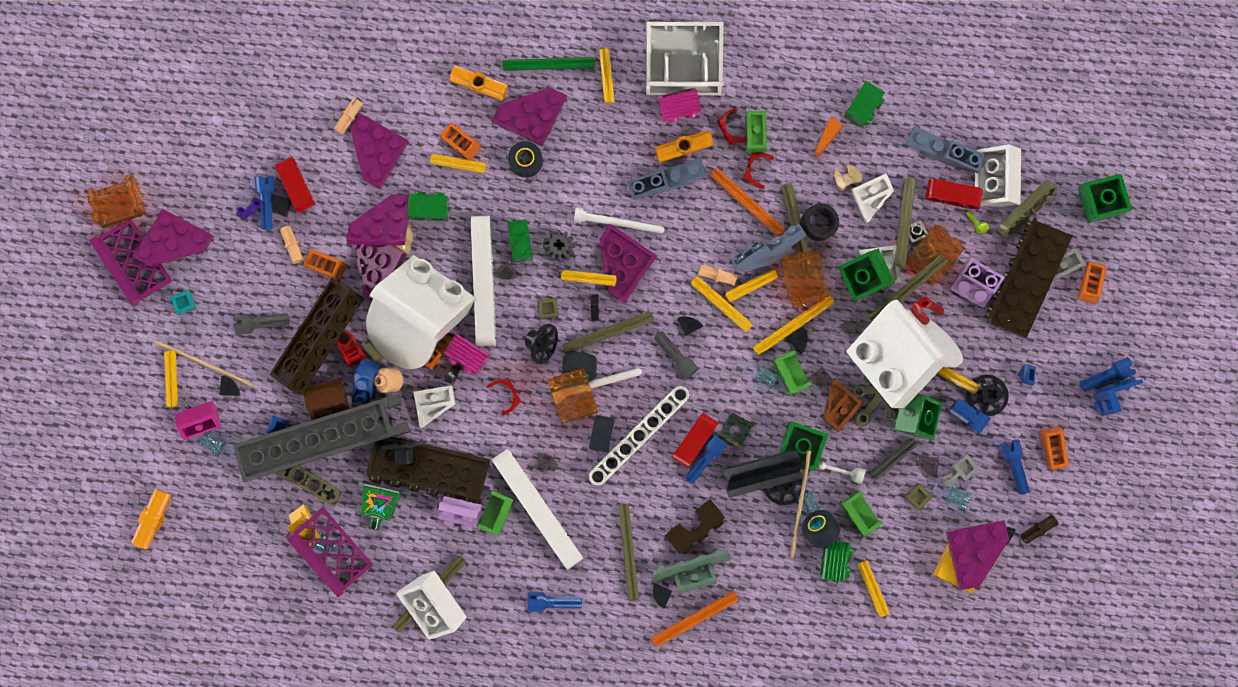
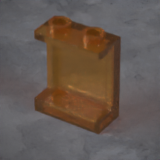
(117, 202)
(935, 243)
(804, 278)
(572, 395)

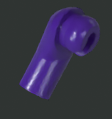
(251, 209)

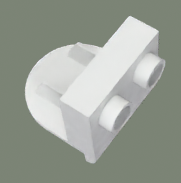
(684, 57)
(414, 312)
(902, 353)

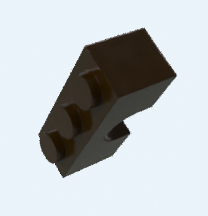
(709, 517)

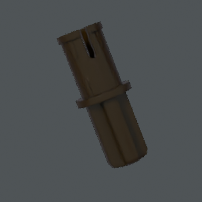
(1039, 529)

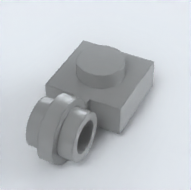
(963, 468)

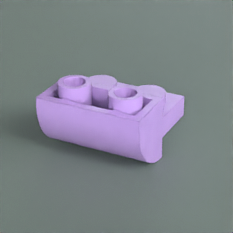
(977, 282)
(460, 513)

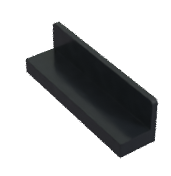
(763, 473)

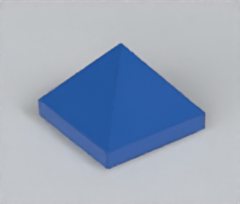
(1027, 374)
(277, 424)

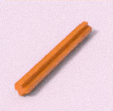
(747, 202)
(694, 619)

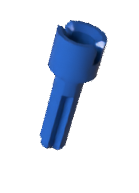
(265, 189)
(1119, 370)
(713, 447)
(1014, 457)
(539, 602)

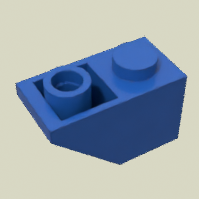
(364, 382)

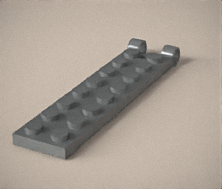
(317, 439)

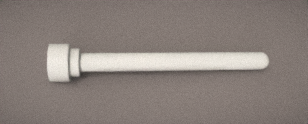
(581, 216)
(615, 378)

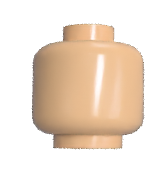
(388, 380)

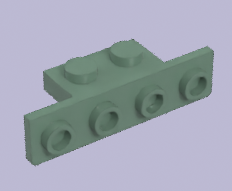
(693, 573)

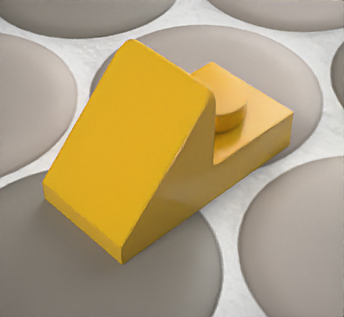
(297, 518)

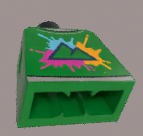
(379, 504)

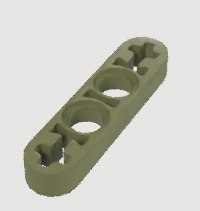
(1027, 209)
(304, 483)

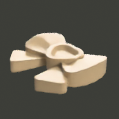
(853, 176)

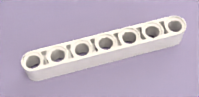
(483, 281)
(645, 428)
(537, 509)

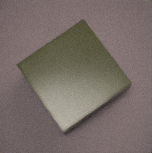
(548, 308)
(371, 350)
(918, 496)

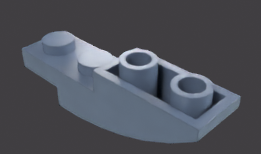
(945, 151)
(667, 179)
(762, 254)

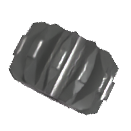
(559, 253)

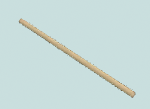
(204, 363)
(800, 504)

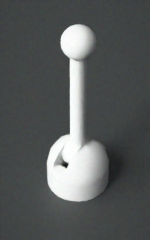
(856, 475)

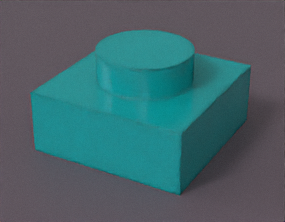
(183, 302)

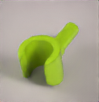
(980, 227)

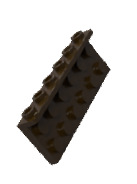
(1028, 278)
(316, 336)
(433, 471)

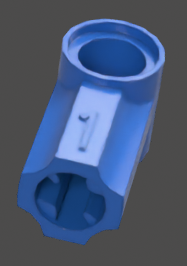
(972, 417)

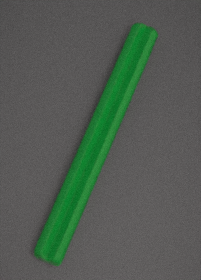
(548, 63)

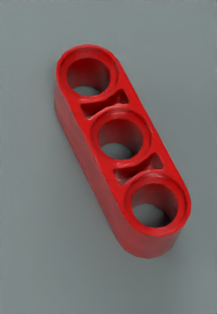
(294, 184)
(954, 194)
(695, 440)

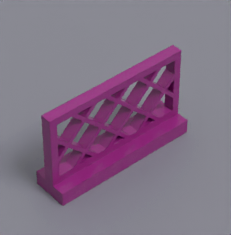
(118, 273)
(313, 558)

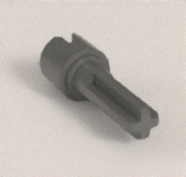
(246, 324)
(683, 365)

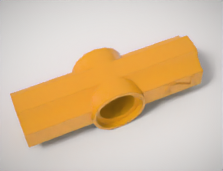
(489, 87)
(672, 150)
(151, 519)

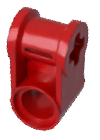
(351, 349)

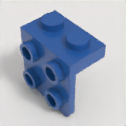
(1106, 398)

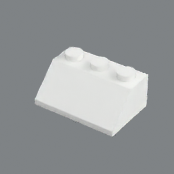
(1000, 176)
(432, 605)

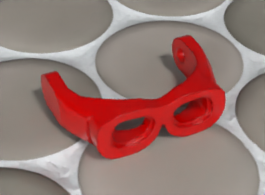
(730, 139)
(747, 176)
(925, 303)
(516, 400)

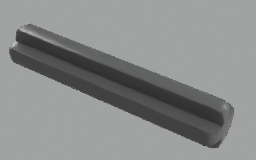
(893, 458)

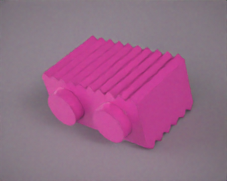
(679, 104)
(466, 354)
(197, 420)

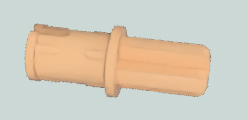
(348, 116)
(291, 244)
(718, 274)

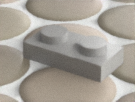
(1069, 263)

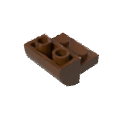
(326, 398)

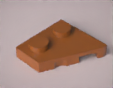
(840, 405)

